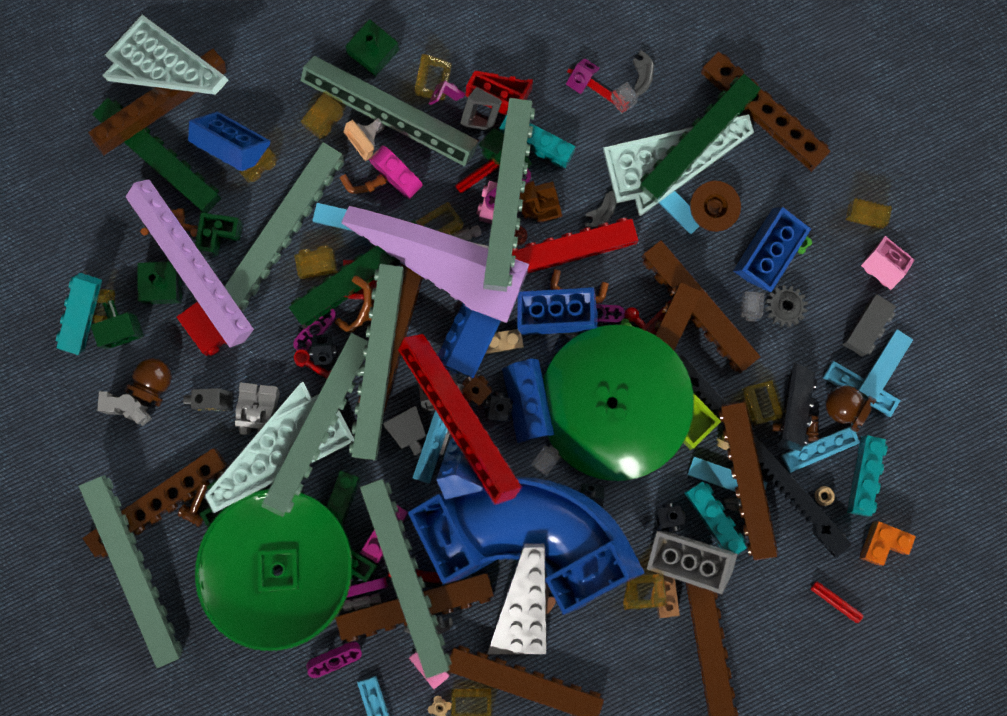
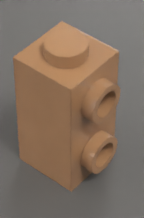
(671, 608)

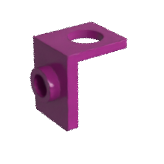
(581, 75)
(447, 88)

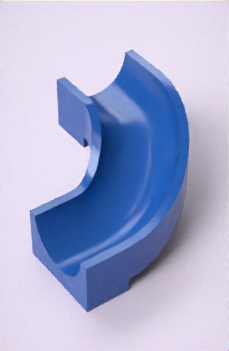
(581, 540)

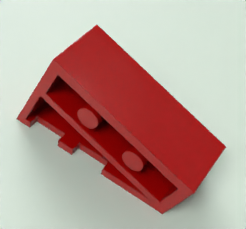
(500, 87)

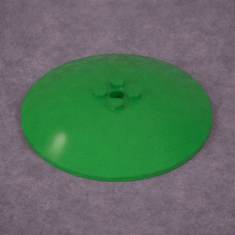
(651, 396)
(239, 579)

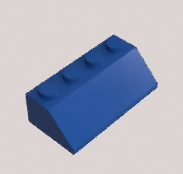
(227, 140)
(772, 249)
(557, 311)
(467, 341)
(529, 399)
(456, 474)

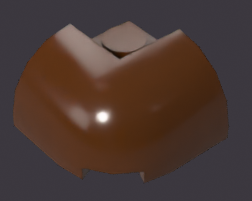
(540, 201)

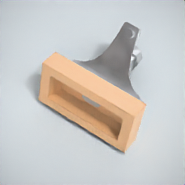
(363, 136)

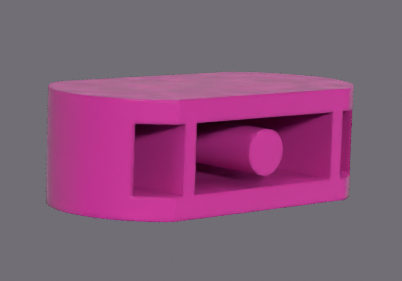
(395, 172)

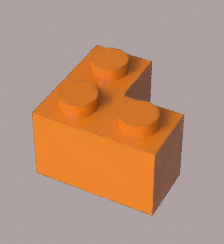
(885, 538)

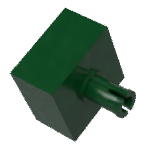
(372, 48)
(158, 283)
(116, 328)

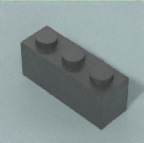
(870, 326)

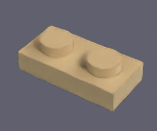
(505, 341)

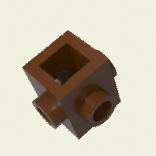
(478, 395)

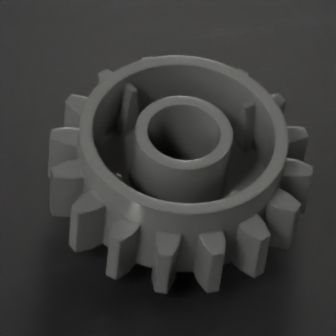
(781, 315)

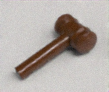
(812, 431)
(190, 513)

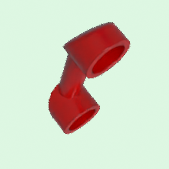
(301, 359)

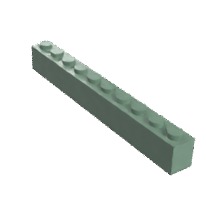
(389, 110)
(508, 194)
(283, 224)
(378, 362)
(316, 428)
(131, 571)
(405, 578)

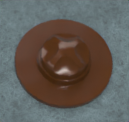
(715, 206)

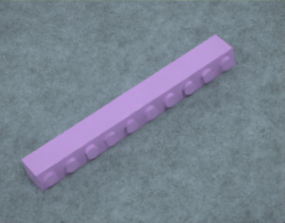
(189, 263)

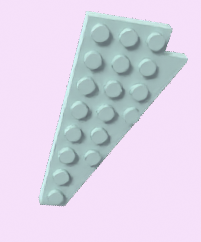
(156, 59)
(633, 159)
(267, 451)

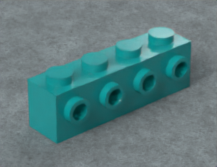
(548, 146)
(78, 314)
(866, 476)
(714, 519)

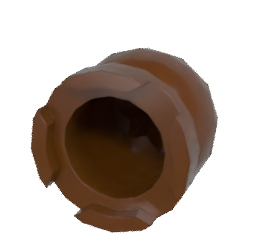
(150, 380)
(847, 405)

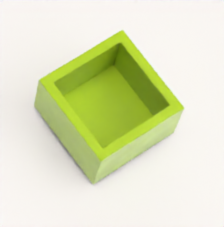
(702, 424)

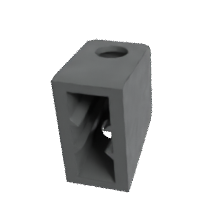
(209, 400)
(407, 430)

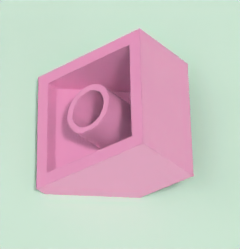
(888, 263)

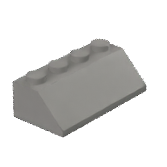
(691, 561)

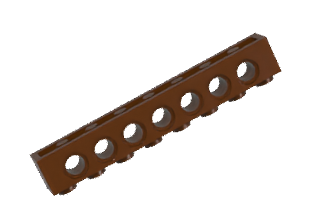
(768, 122)
(146, 503)

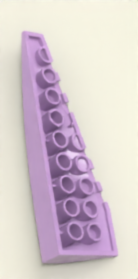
(441, 258)

